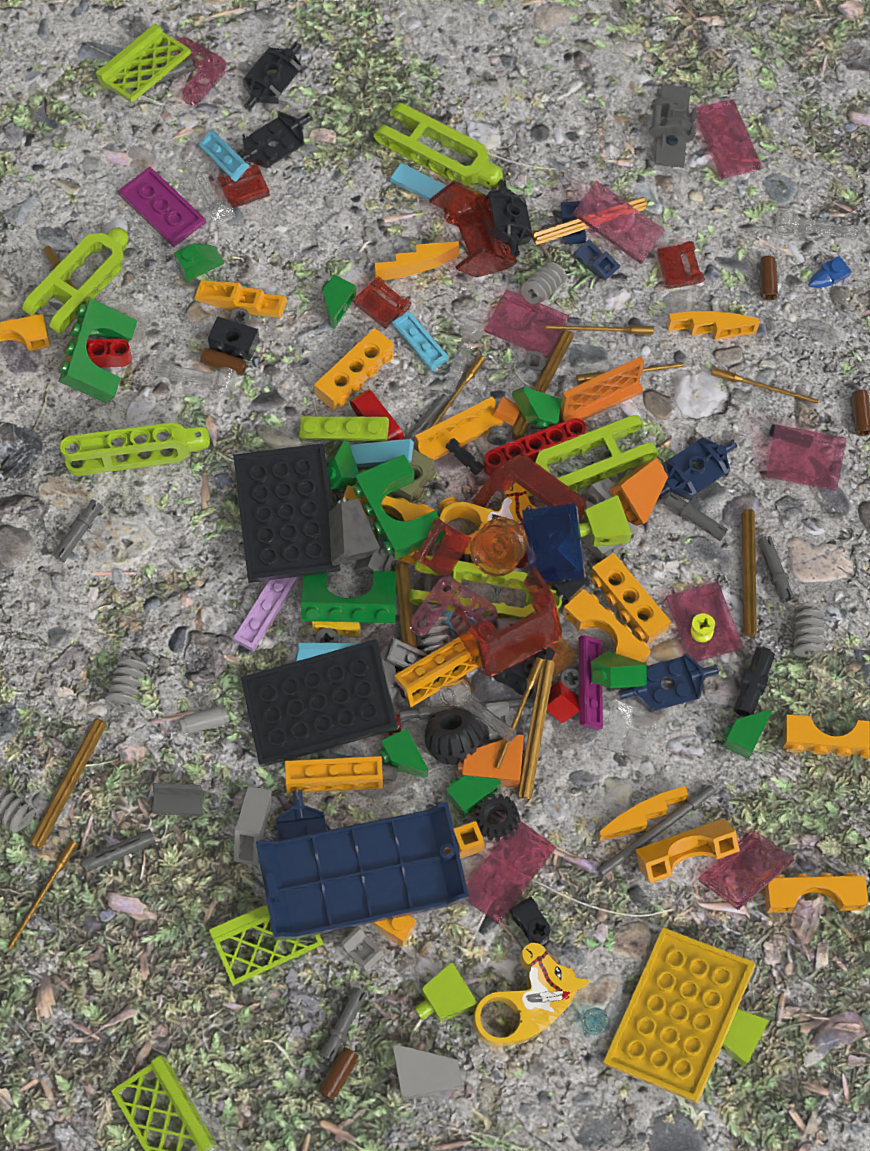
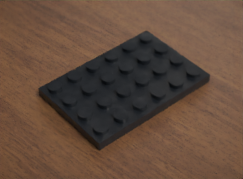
(285, 512)
(319, 703)

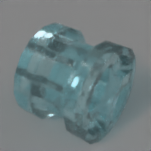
(591, 1025)

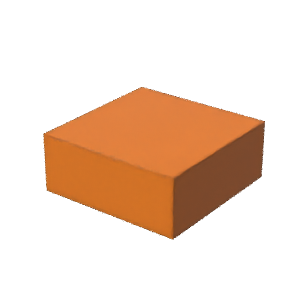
(507, 411)

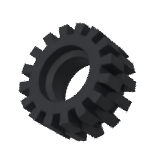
(493, 805)

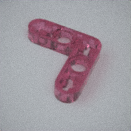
(206, 71)
(446, 598)

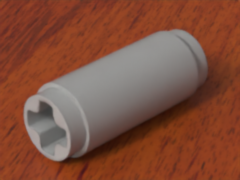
(204, 720)

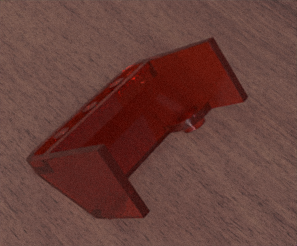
(473, 216)
(533, 479)
(499, 651)

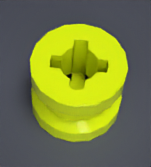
(704, 633)

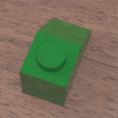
(197, 260)
(337, 298)
(538, 407)
(341, 467)
(618, 671)
(745, 733)
(403, 753)
(469, 791)

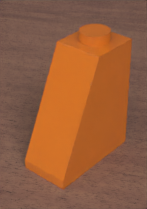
(640, 490)
(483, 762)

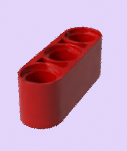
(110, 348)
(368, 405)

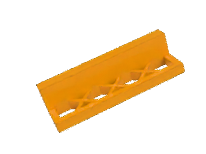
(463, 427)
(434, 665)
(334, 774)

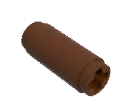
(768, 278)
(219, 359)
(861, 412)
(338, 1073)

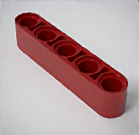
(541, 439)

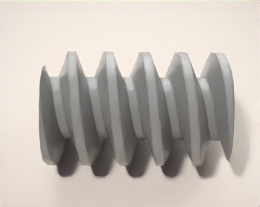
(543, 283)
(808, 631)
(435, 637)
(124, 683)
(12, 814)

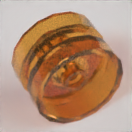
(499, 546)

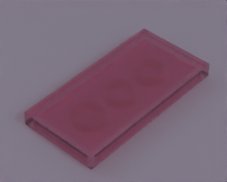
(727, 139)
(618, 222)
(508, 872)

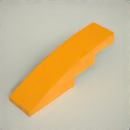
(425, 258)
(232, 296)
(719, 323)
(636, 818)

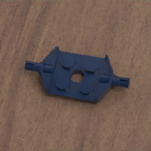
(686, 480)
(682, 672)
(299, 820)

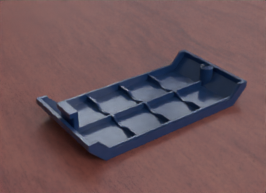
(362, 873)

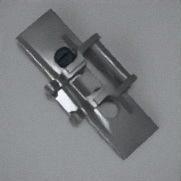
(679, 128)

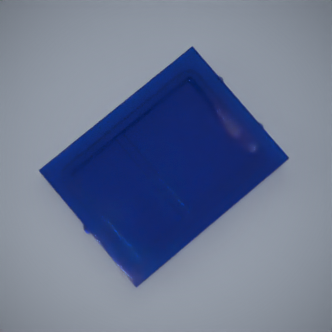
(554, 542)

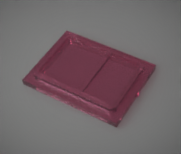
(525, 323)
(806, 457)
(711, 601)
(746, 872)

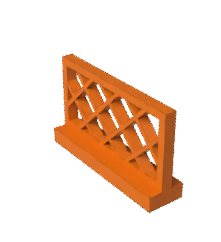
(602, 391)

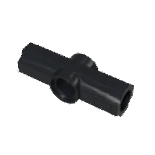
(754, 682)

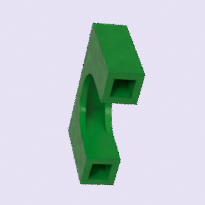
(78, 369)
(373, 486)
(373, 607)

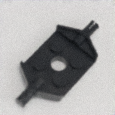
(268, 87)
(284, 130)
(509, 218)

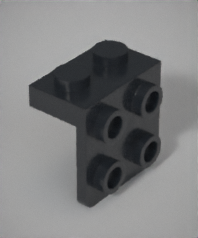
(516, 675)

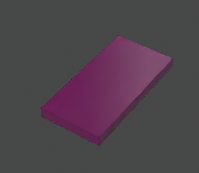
(162, 206)

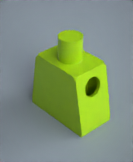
(606, 523)
(446, 996)
(743, 1036)

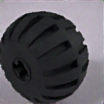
(453, 735)

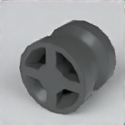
(325, 634)

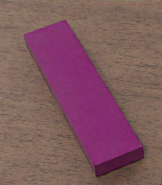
(589, 693)

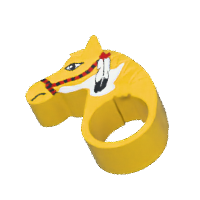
(513, 503)
(548, 996)

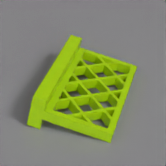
(134, 55)
(244, 923)
(178, 1099)

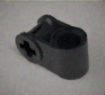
(528, 918)

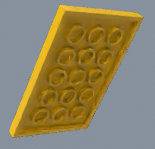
(679, 1015)

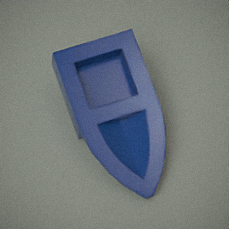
(830, 273)

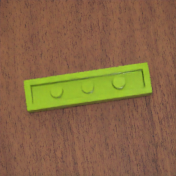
(344, 428)

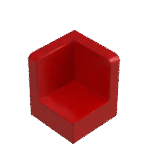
(562, 702)

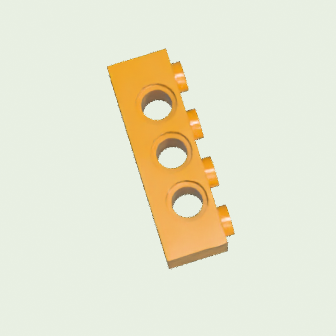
(372, 344)
(613, 569)

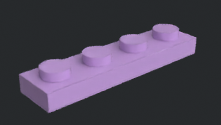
(264, 612)

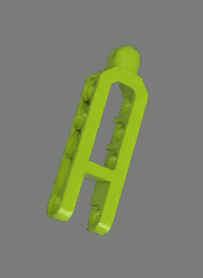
(423, 125)
(55, 285)
(100, 454)
(607, 468)
(470, 572)

